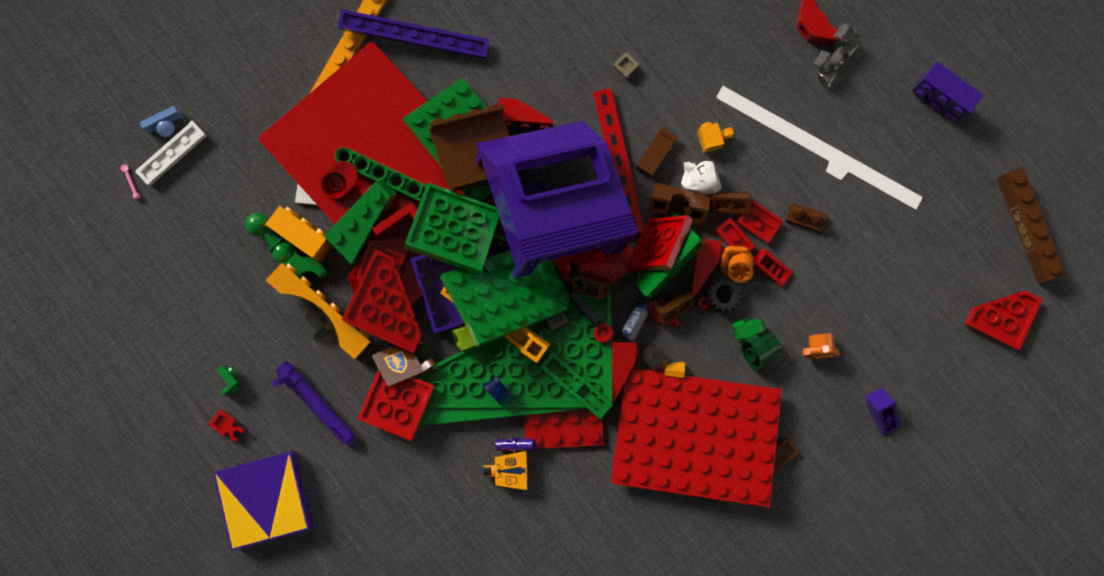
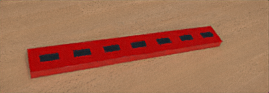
(613, 137)

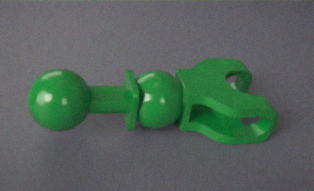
(282, 250)

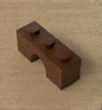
(669, 197)

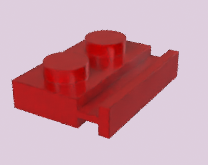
(760, 222)

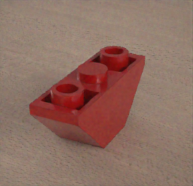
(814, 24)

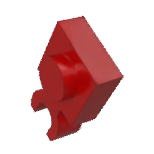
(224, 424)

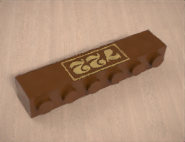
(1030, 225)

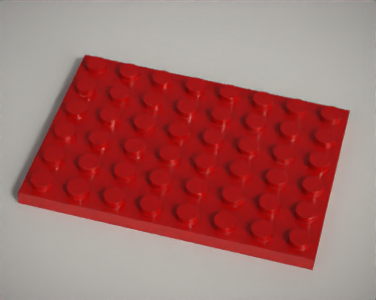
(697, 437)

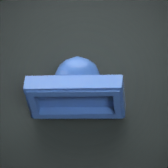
(162, 122)

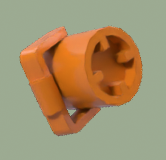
(739, 263)
(821, 347)

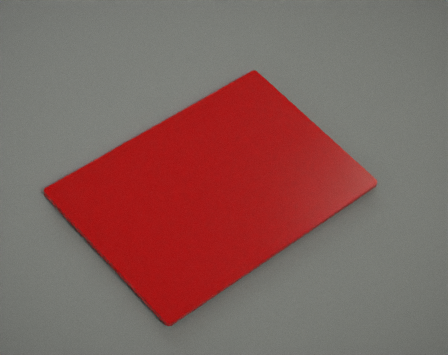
(363, 112)

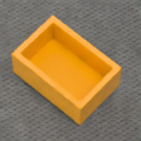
(300, 233)

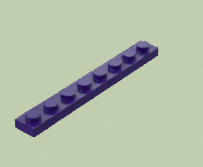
(413, 34)

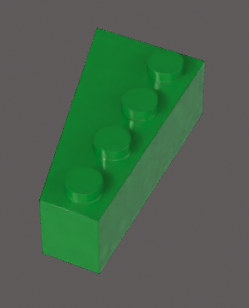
(355, 229)

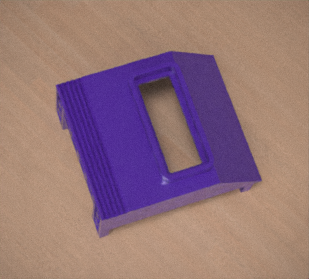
(560, 219)

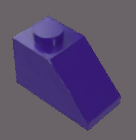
(883, 411)

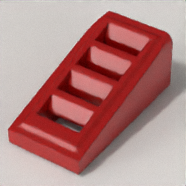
(763, 253)

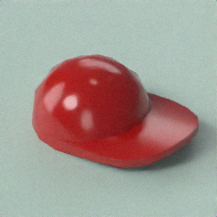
(338, 179)

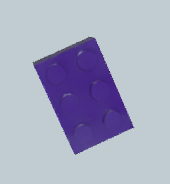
(947, 93)

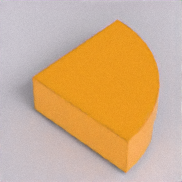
(675, 370)

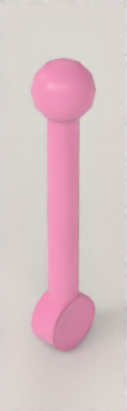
(136, 196)

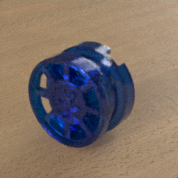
(496, 389)

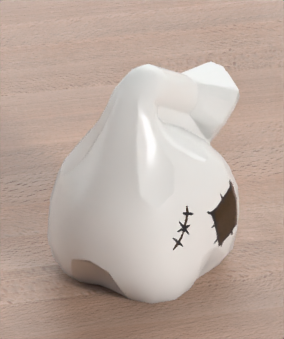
(701, 178)

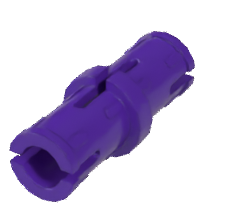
(515, 444)

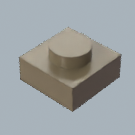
(625, 65)

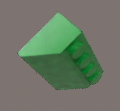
(653, 281)

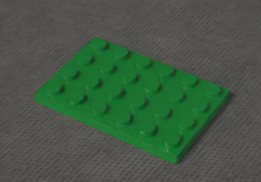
(452, 100)
(499, 304)

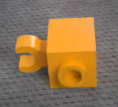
(711, 137)

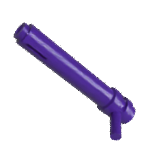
(295, 381)

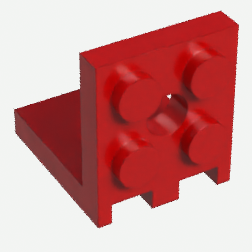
(395, 221)

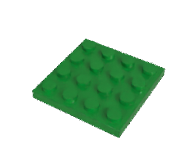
(452, 228)

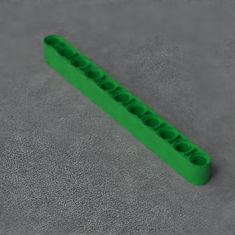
(390, 174)

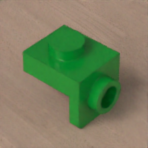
(229, 374)

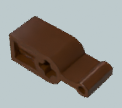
(656, 152)
(588, 284)

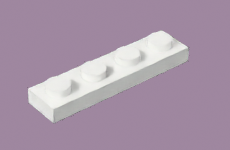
(170, 153)

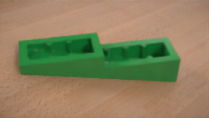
(575, 385)

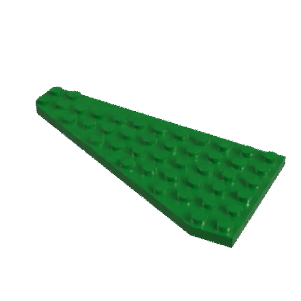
(459, 378)

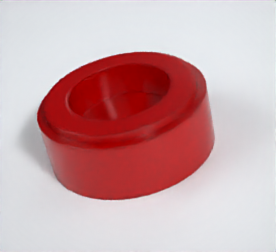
(603, 333)

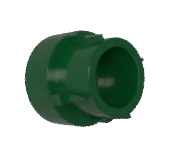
(760, 350)

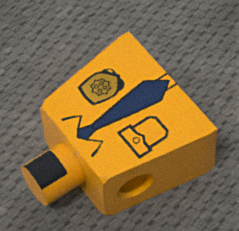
(509, 470)

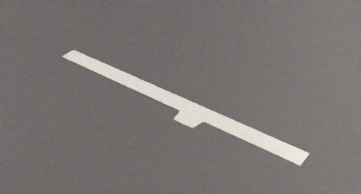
(839, 162)

